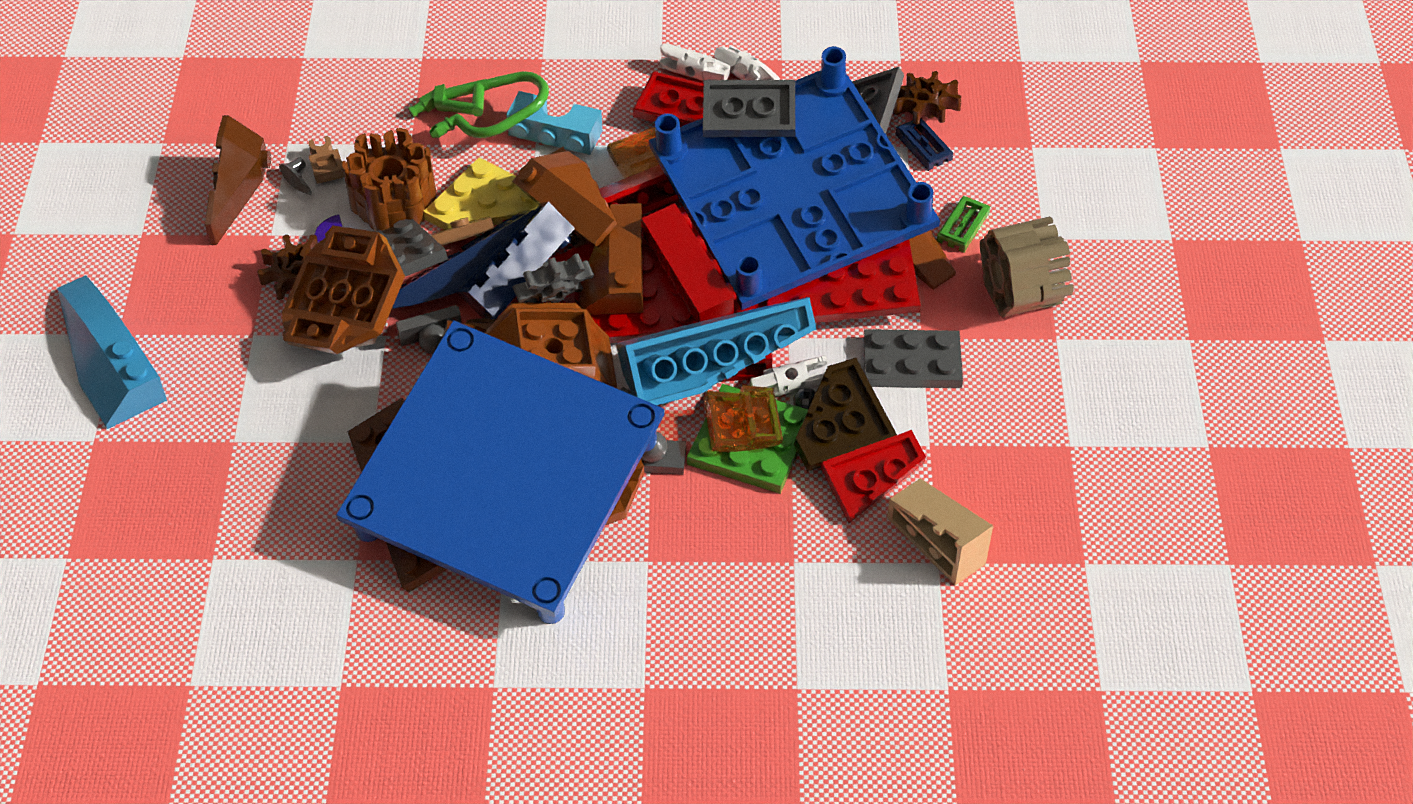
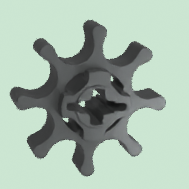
(553, 280)

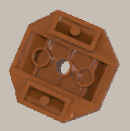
(342, 292)
(560, 335)

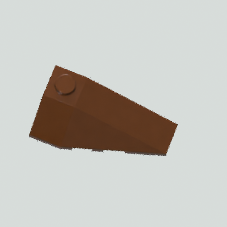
(236, 176)

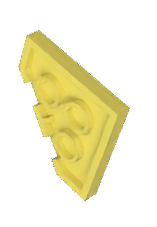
(479, 193)

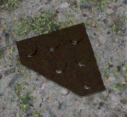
(841, 416)

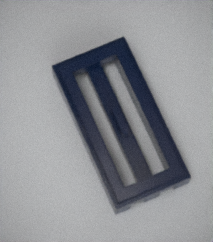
(920, 146)

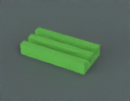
(955, 239)

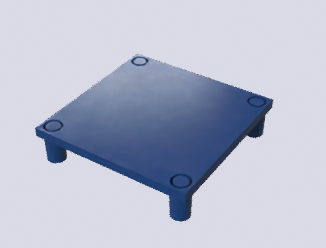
(797, 204)
(502, 468)

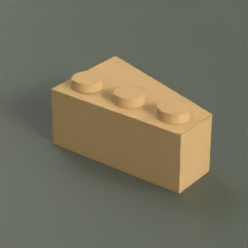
(941, 529)

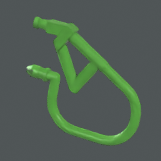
(440, 100)

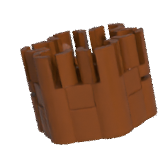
(390, 180)

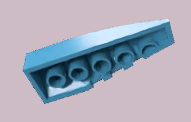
(704, 353)
(106, 356)

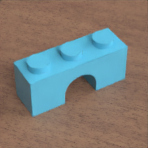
(575, 130)

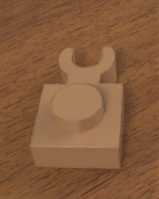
(325, 161)

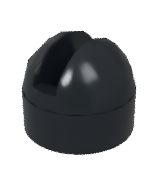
(803, 394)

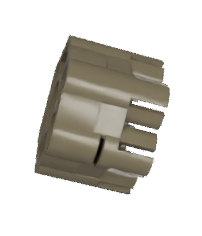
(1019, 266)

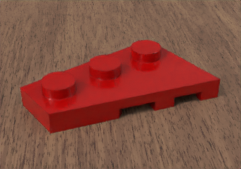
(871, 471)

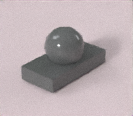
(427, 328)
(665, 457)

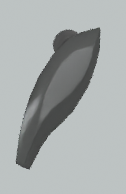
(291, 174)

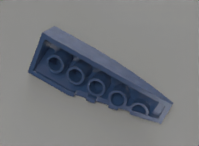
(459, 267)

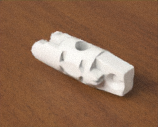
(693, 63)
(744, 65)
(777, 376)

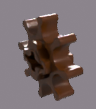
(927, 97)
(284, 264)

